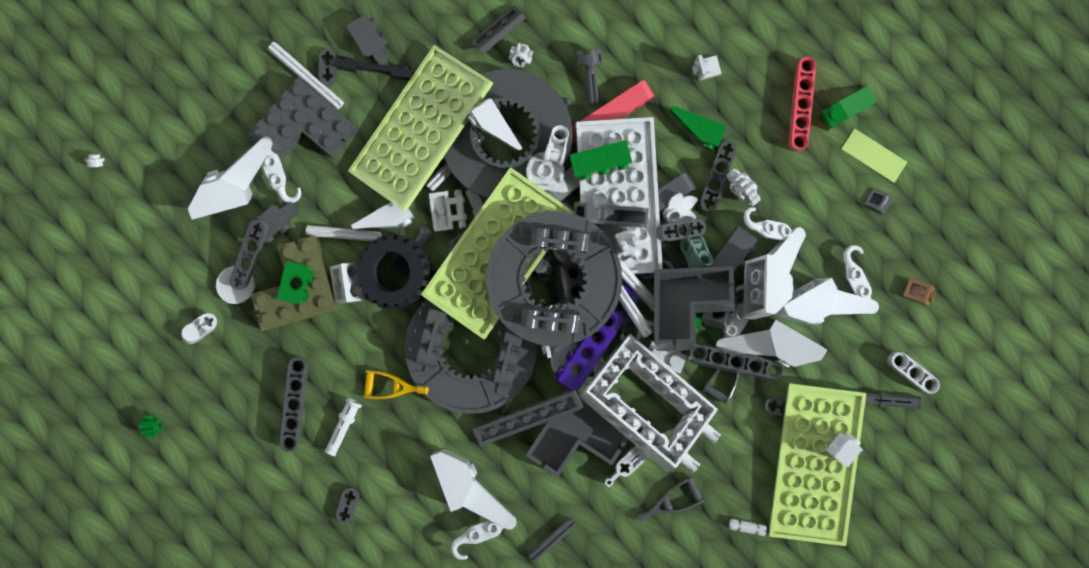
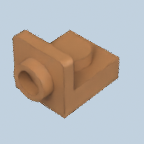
(920, 292)

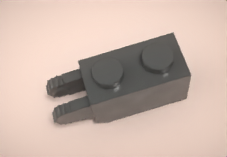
(368, 40)
(278, 221)

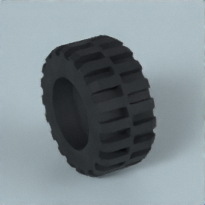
(369, 271)

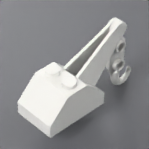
(231, 187)
(767, 277)
(821, 298)
(778, 341)
(462, 489)

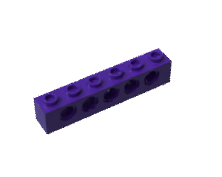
(595, 350)

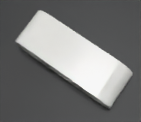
(921, 376)

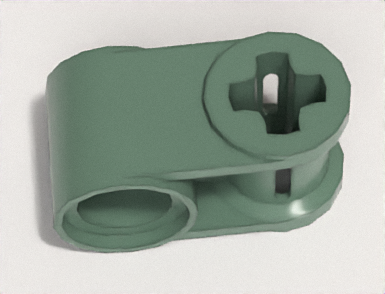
(697, 253)

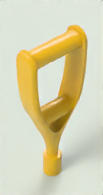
(396, 386)

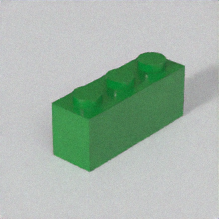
(601, 160)

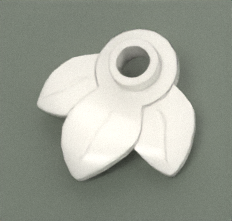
(680, 208)

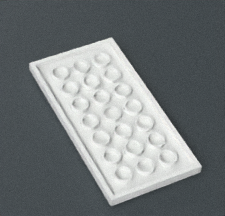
(627, 187)

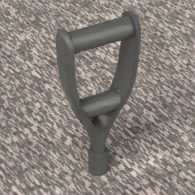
(717, 394)
(666, 503)

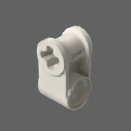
(556, 148)

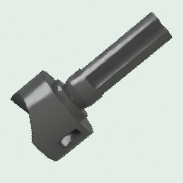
(589, 61)
(545, 266)

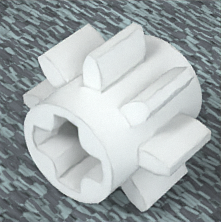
(520, 55)

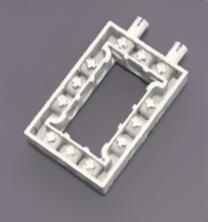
(696, 409)

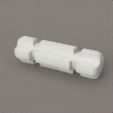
(747, 527)

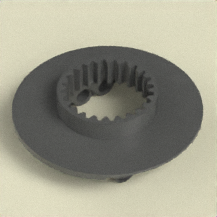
(511, 90)
(557, 232)
(454, 391)

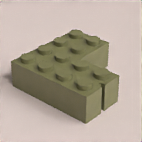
(279, 313)

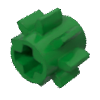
(150, 426)

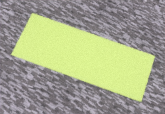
(874, 155)

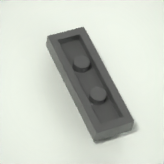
(498, 30)

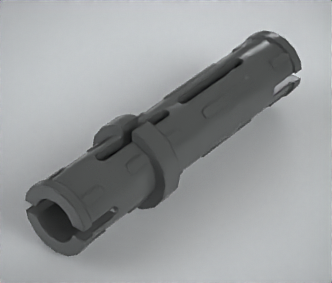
(913, 402)

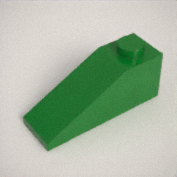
(847, 108)
(701, 128)

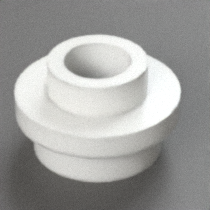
(94, 160)

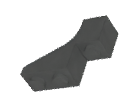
(613, 215)

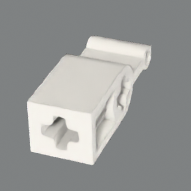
(640, 458)

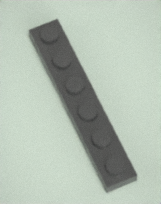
(528, 417)

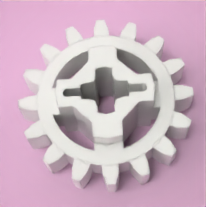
(743, 187)

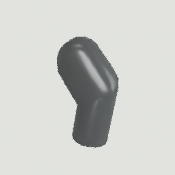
(424, 235)

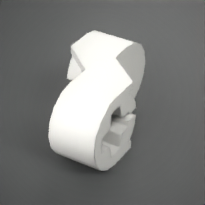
(206, 323)

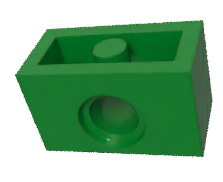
(287, 291)

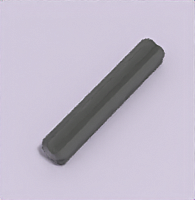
(552, 539)

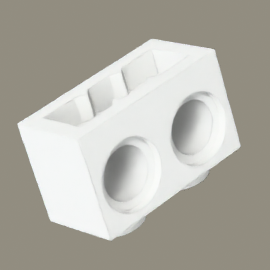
(345, 284)

